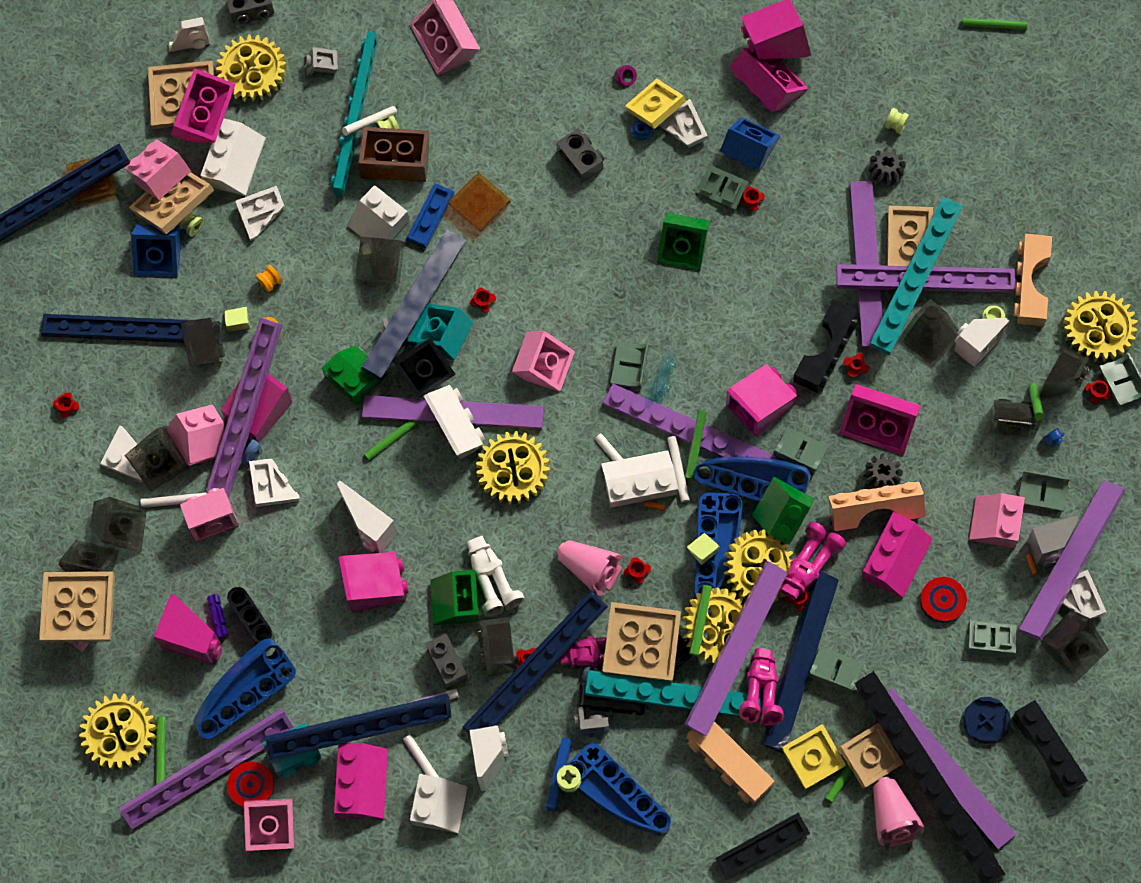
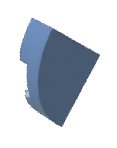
(251, 452)

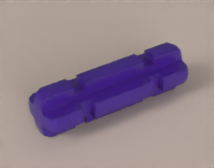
(217, 616)

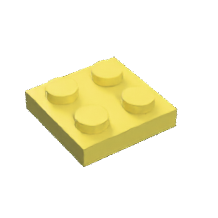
(655, 103)
(813, 756)

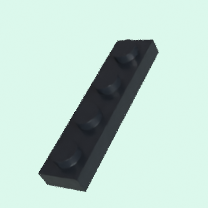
(762, 846)

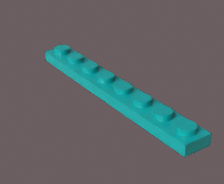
(355, 105)
(916, 276)
(657, 692)

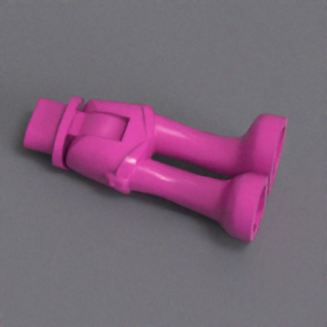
(801, 571)
(585, 653)
(764, 676)

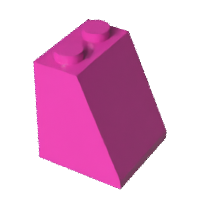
(776, 32)
(760, 399)
(272, 404)
(373, 580)
(186, 633)

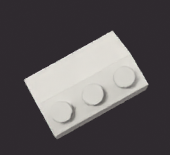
(233, 158)
(455, 421)
(639, 479)
(489, 752)

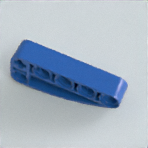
(755, 469)
(726, 529)
(242, 679)
(607, 795)

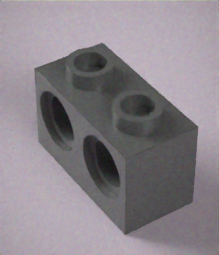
(250, 9)
(576, 157)
(446, 661)

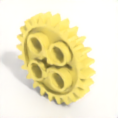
(268, 74)
(1118, 320)
(492, 471)
(760, 546)
(718, 617)
(98, 739)

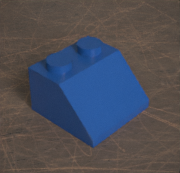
(749, 143)
(155, 252)

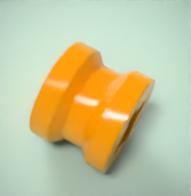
(269, 278)

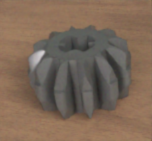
(885, 172)
(884, 465)

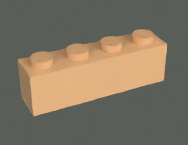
(732, 762)

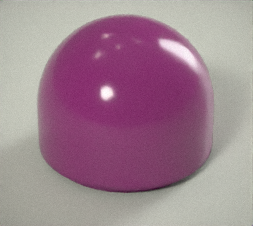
(619, 72)

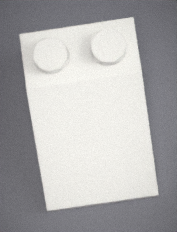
(373, 525)

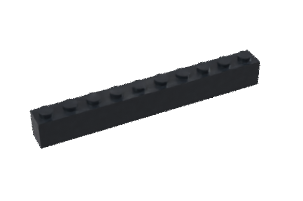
(929, 779)

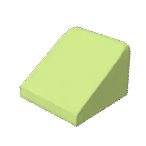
(237, 319)
(703, 548)

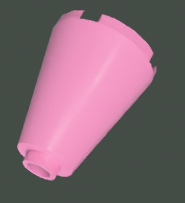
(591, 565)
(894, 814)

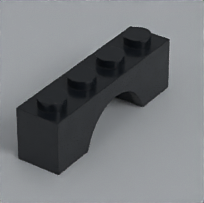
(814, 369)
(1060, 762)

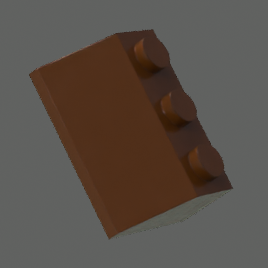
(394, 154)

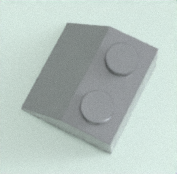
(1049, 541)

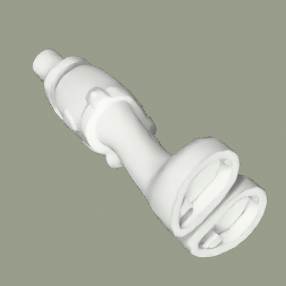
(487, 564)

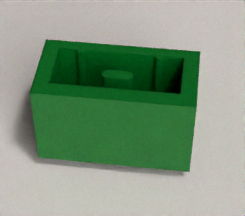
(455, 598)

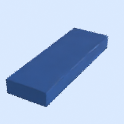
(430, 216)
(562, 760)

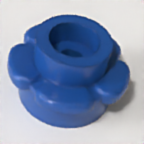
(641, 135)
(1053, 438)

